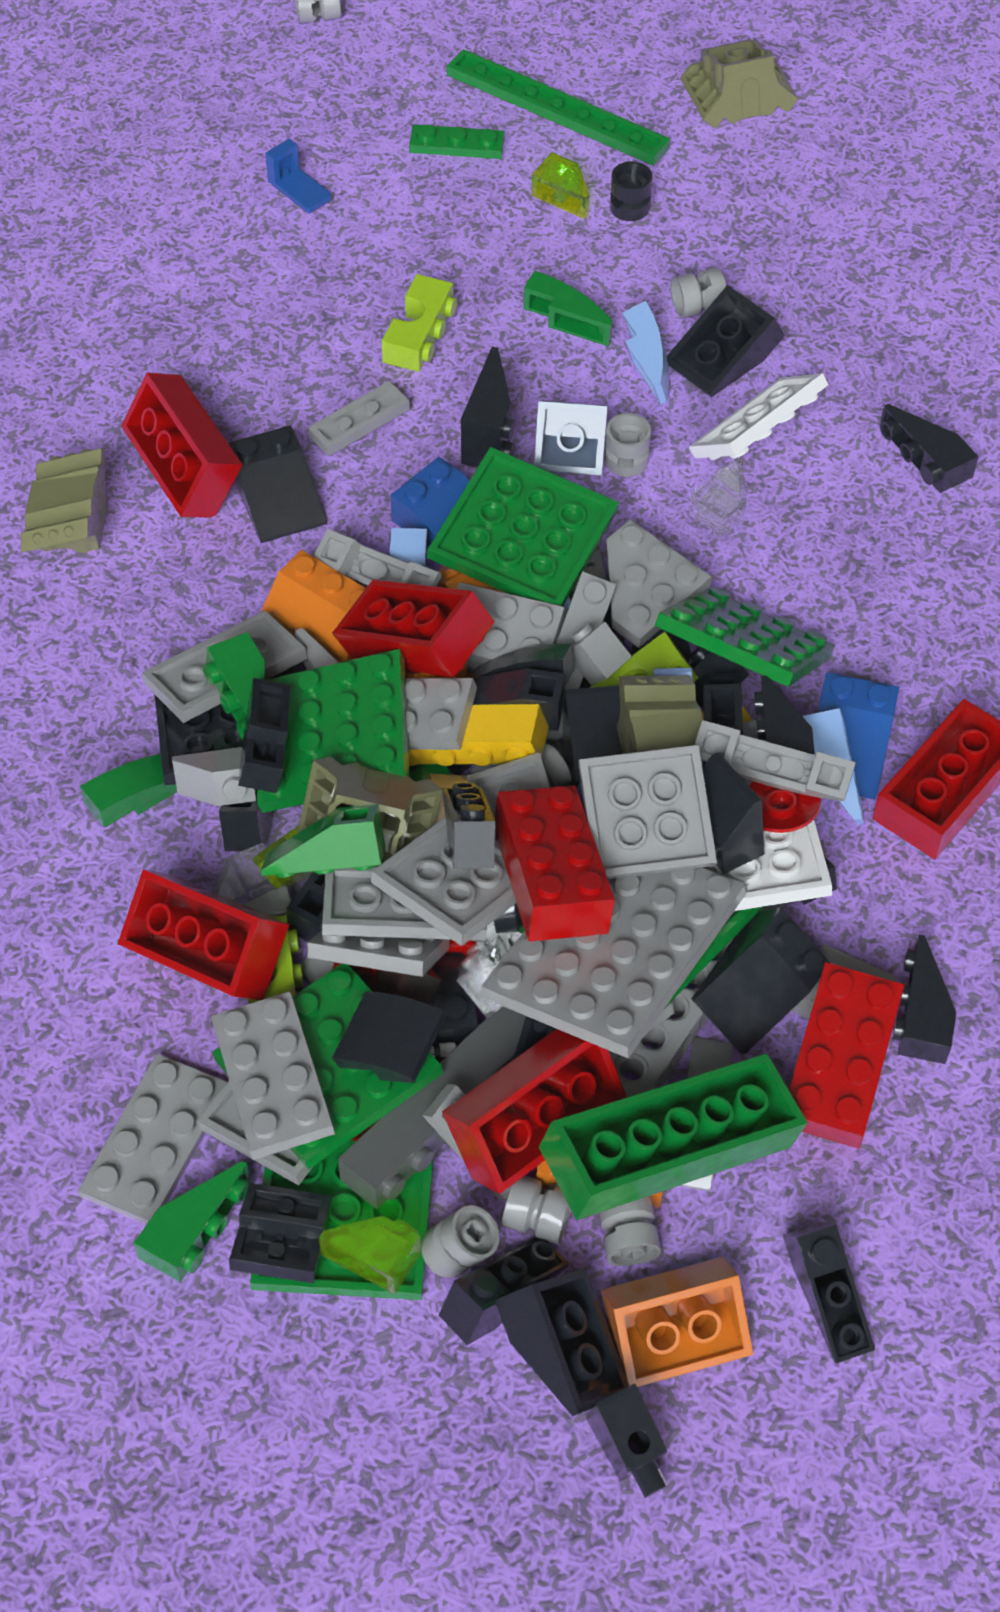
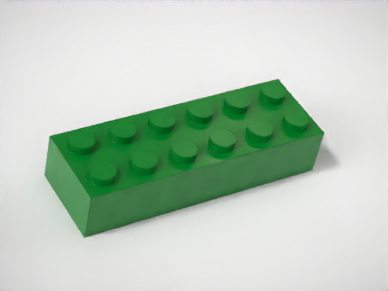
(671, 1135)

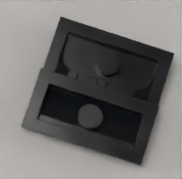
(389, 1036)
(280, 1232)

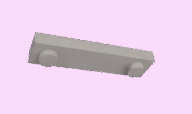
(586, 606)

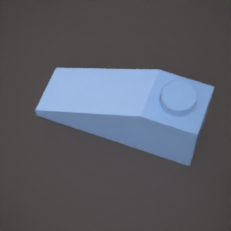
(832, 739)

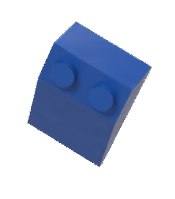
(428, 497)
(868, 719)

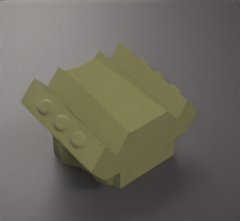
(737, 83)
(67, 503)
(657, 713)
(404, 805)

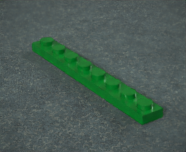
(558, 107)

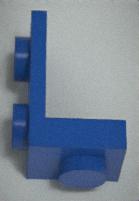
(285, 176)

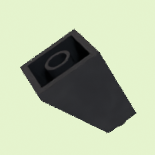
(590, 725)

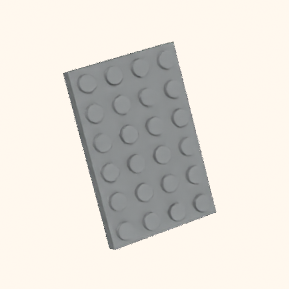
(620, 981)

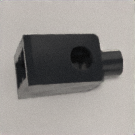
(624, 1420)

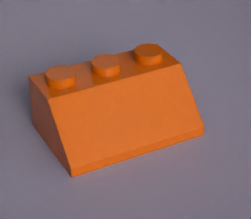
(312, 598)
(678, 1321)

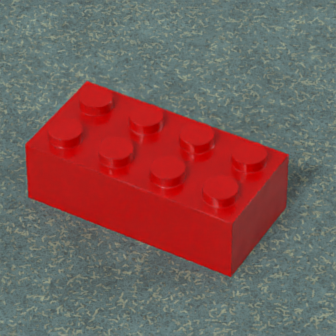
(181, 445)
(427, 623)
(943, 781)
(553, 863)
(203, 935)
(844, 1052)
(510, 1112)

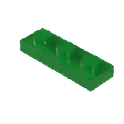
(456, 141)

